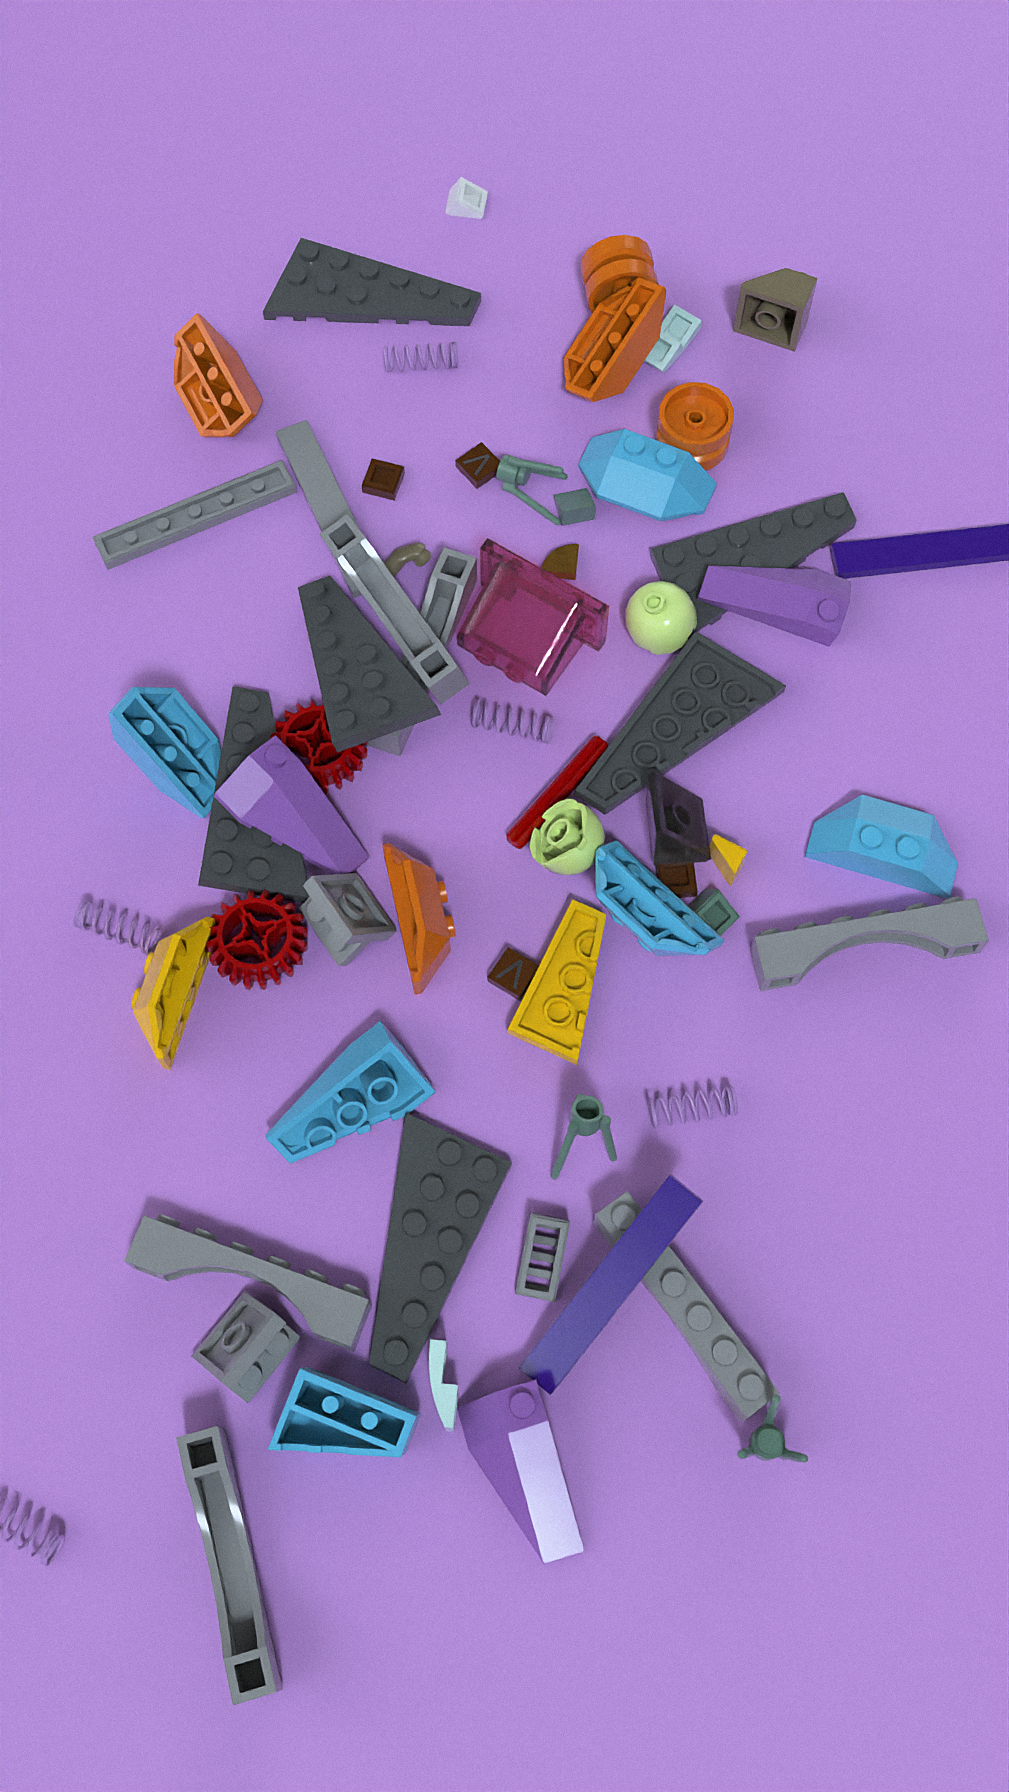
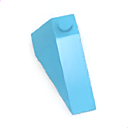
(359, 1089)

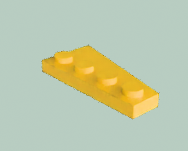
(561, 989)

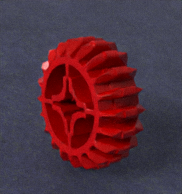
(304, 742)
(270, 932)

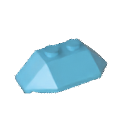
(646, 476)
(168, 745)
(886, 844)
(649, 907)

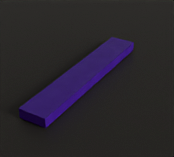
(921, 551)
(611, 1284)

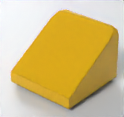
(727, 857)

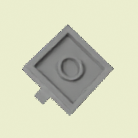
(344, 915)
(246, 1346)

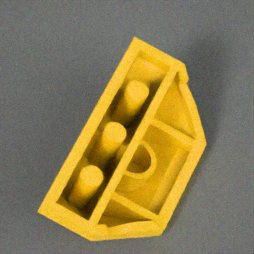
(171, 988)

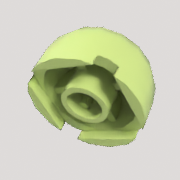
(660, 617)
(567, 838)

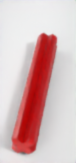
(557, 791)

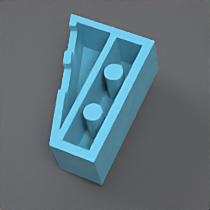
(342, 1418)

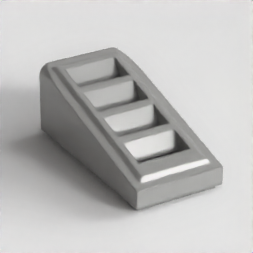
(537, 1291)

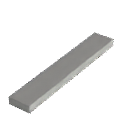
(316, 481)
(194, 514)

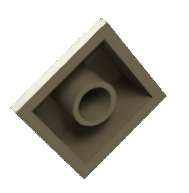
(775, 307)

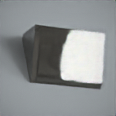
(675, 823)

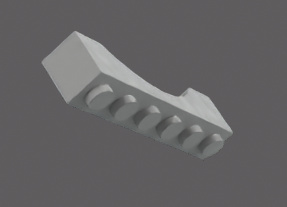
(394, 609)
(442, 610)
(943, 930)
(173, 1253)
(707, 1333)
(235, 1582)

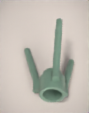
(517, 472)
(585, 1120)
(768, 1441)

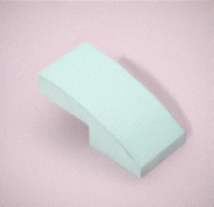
(676, 334)
(444, 1395)

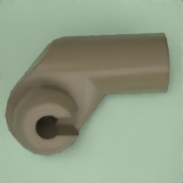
(405, 554)

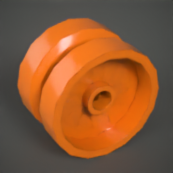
(613, 265)
(697, 421)

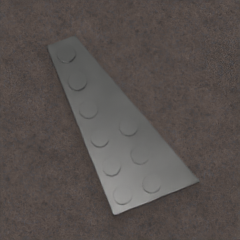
(363, 290)
(766, 542)
(358, 675)
(686, 709)
(234, 854)
(435, 1218)

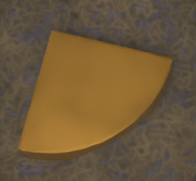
(563, 562)

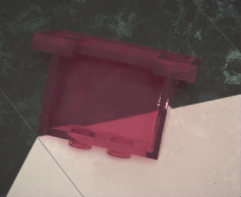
(529, 620)

